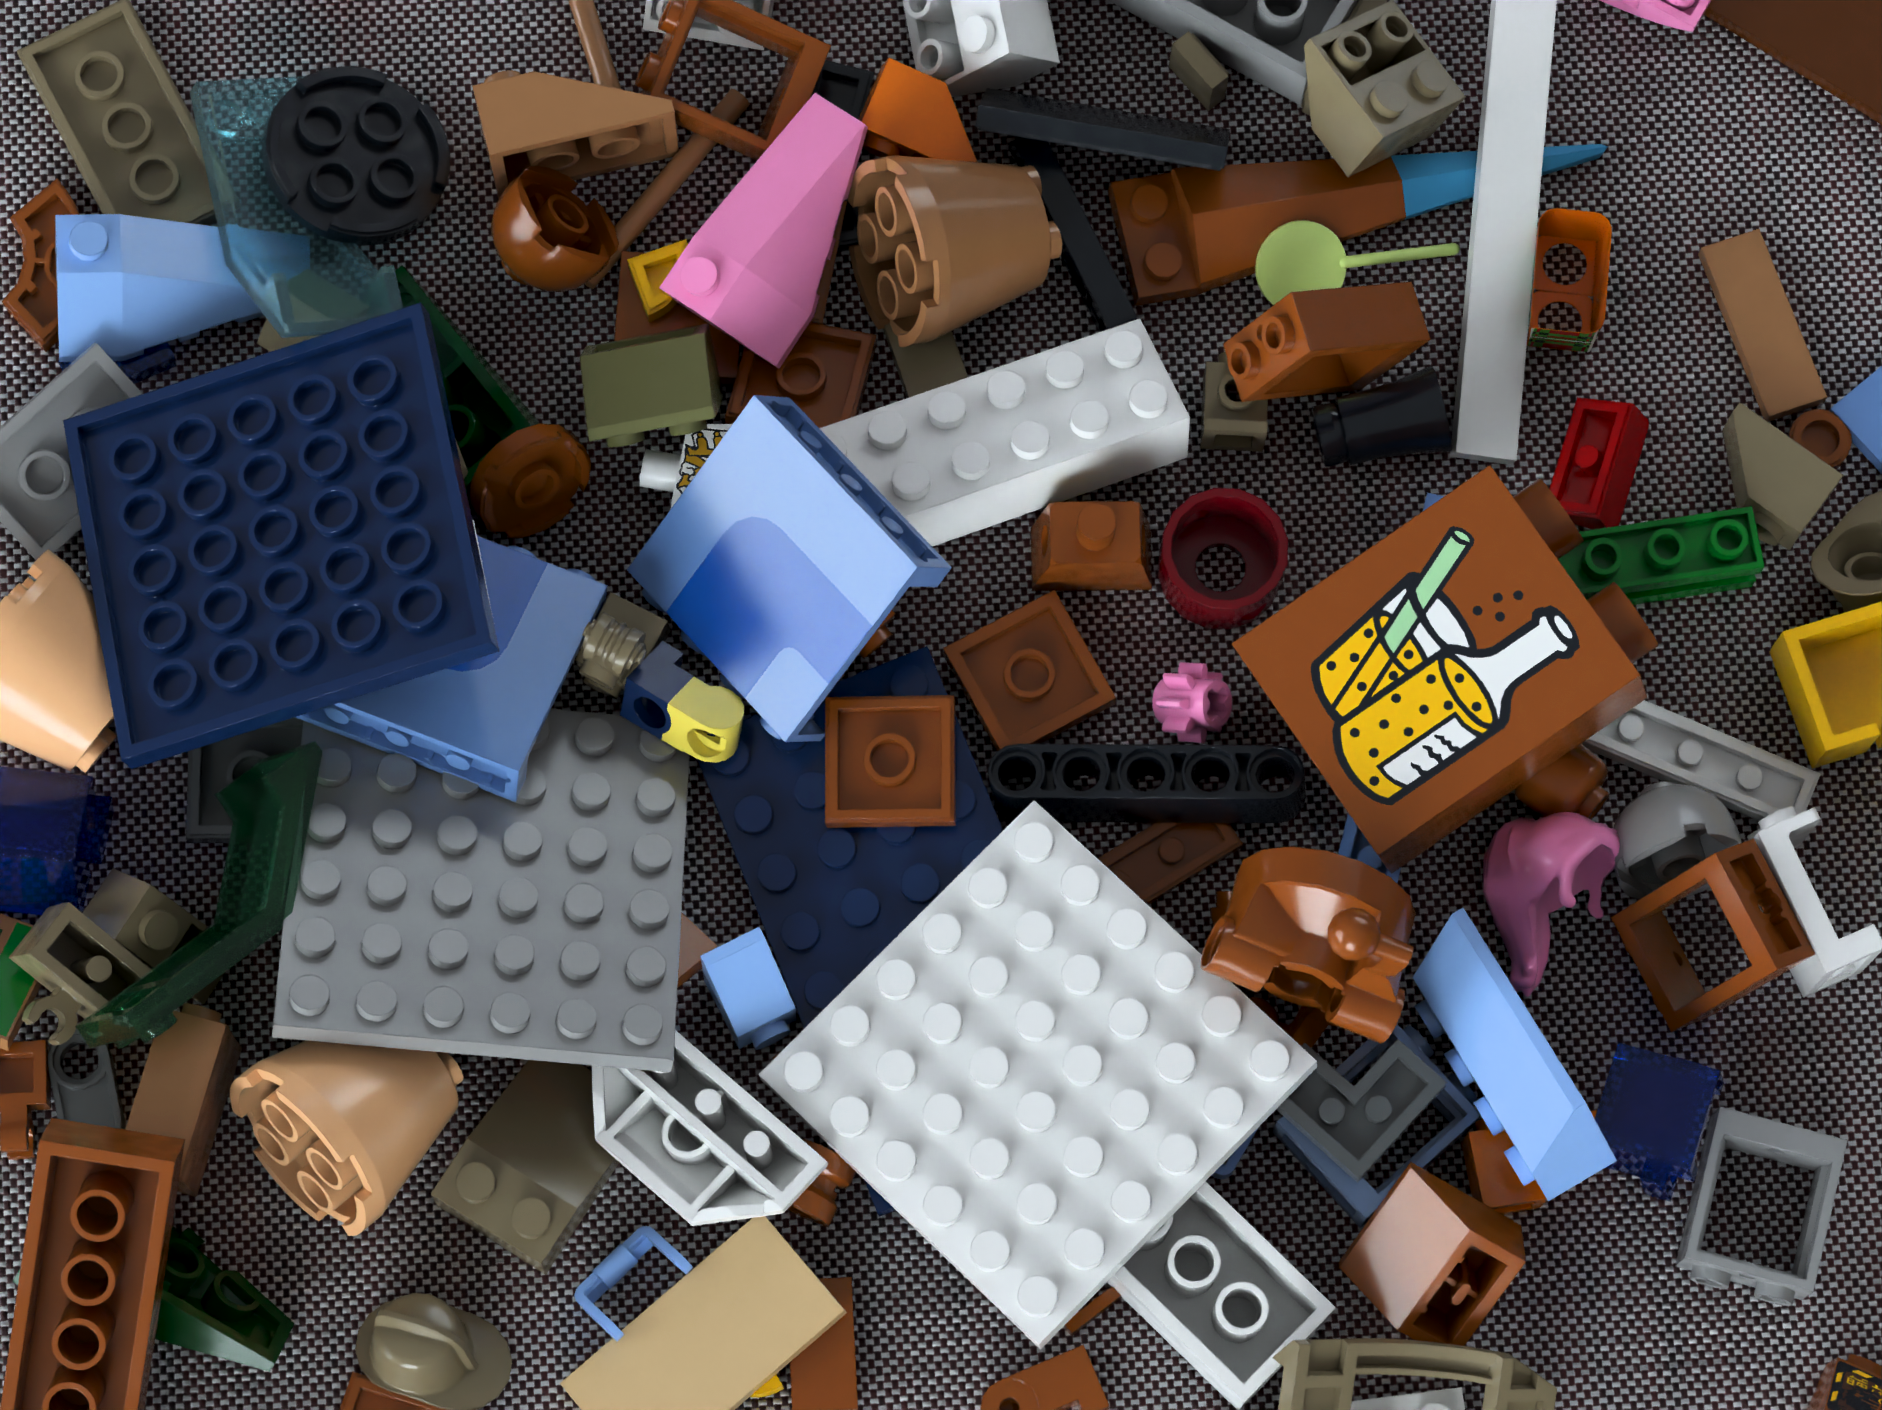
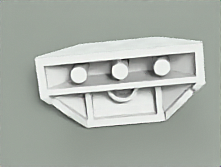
(700, 1139)

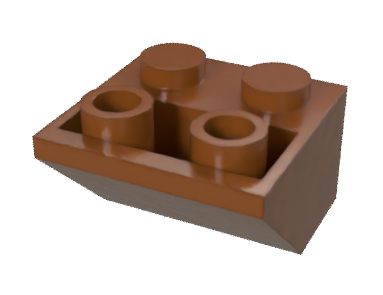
(1434, 1258)

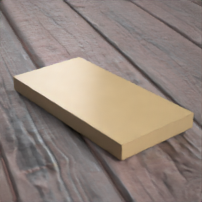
(713, 1331)

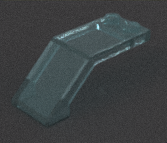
(288, 271)

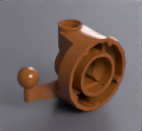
(1317, 937)

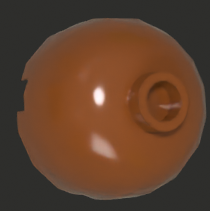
(549, 232)

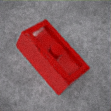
(1599, 461)

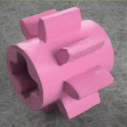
(1192, 702)

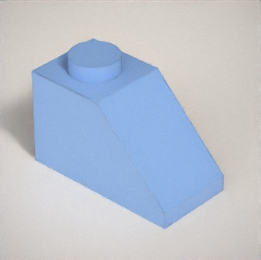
(749, 990)

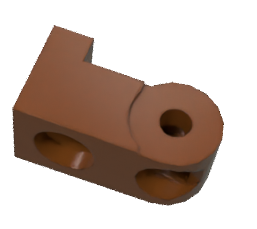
(1050, 1385)

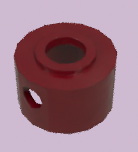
(1231, 521)

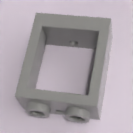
(1779, 1143)

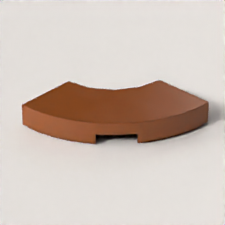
(35, 294)

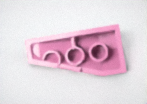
(766, 245)

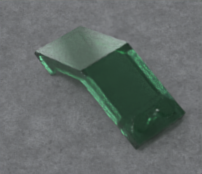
(257, 892)

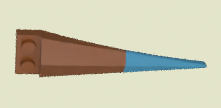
(1207, 225)

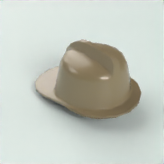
(1852, 556)
(433, 1353)

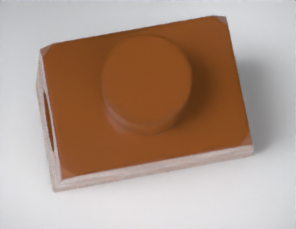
(1091, 547)

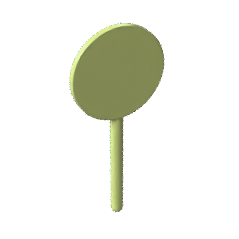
(1311, 257)

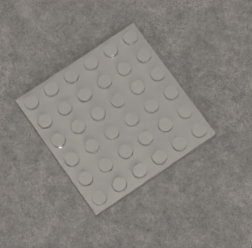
(492, 919)

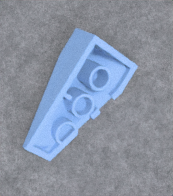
(140, 284)

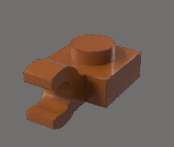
(23, 1088)

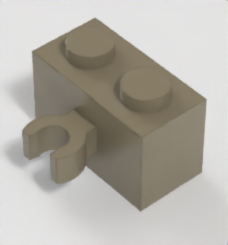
(75, 964)

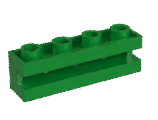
(1669, 556)

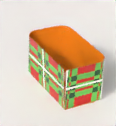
(1592, 235)

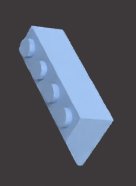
(1509, 1061)

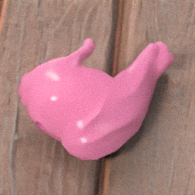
(1537, 870)

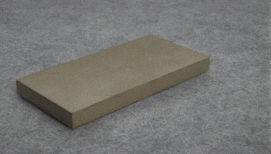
(122, 117)

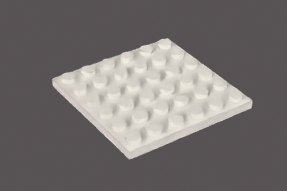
(1037, 1073)

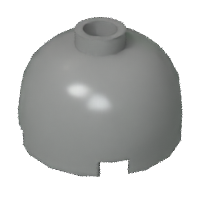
(1669, 833)

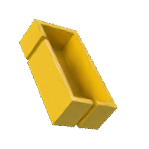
(1834, 682)

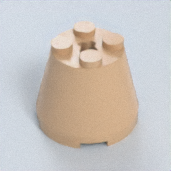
(53, 669)
(346, 1122)

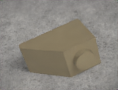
(1775, 477)

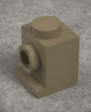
(1228, 422)

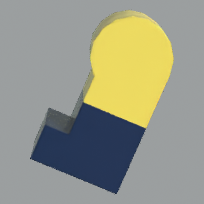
(682, 707)

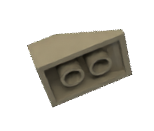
(530, 1164)

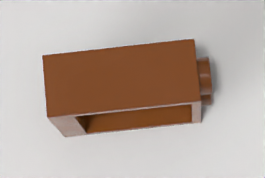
(794, 89)
(1326, 341)
(1769, 938)

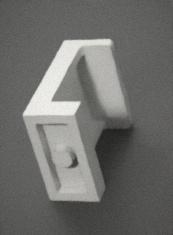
(1834, 957)

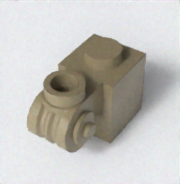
(618, 644)

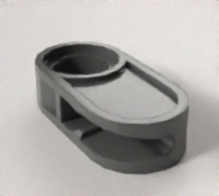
(89, 1099)

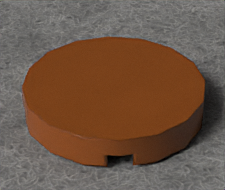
(529, 480)

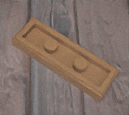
(1762, 325)

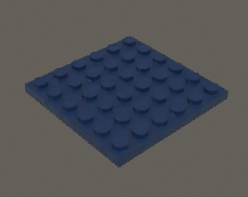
(278, 536)

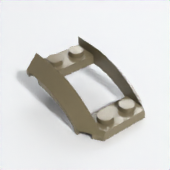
(1323, 1372)

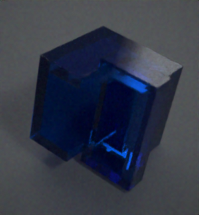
(48, 838)
(1656, 1116)

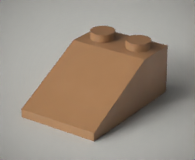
(569, 126)

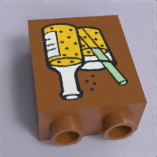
(1449, 663)

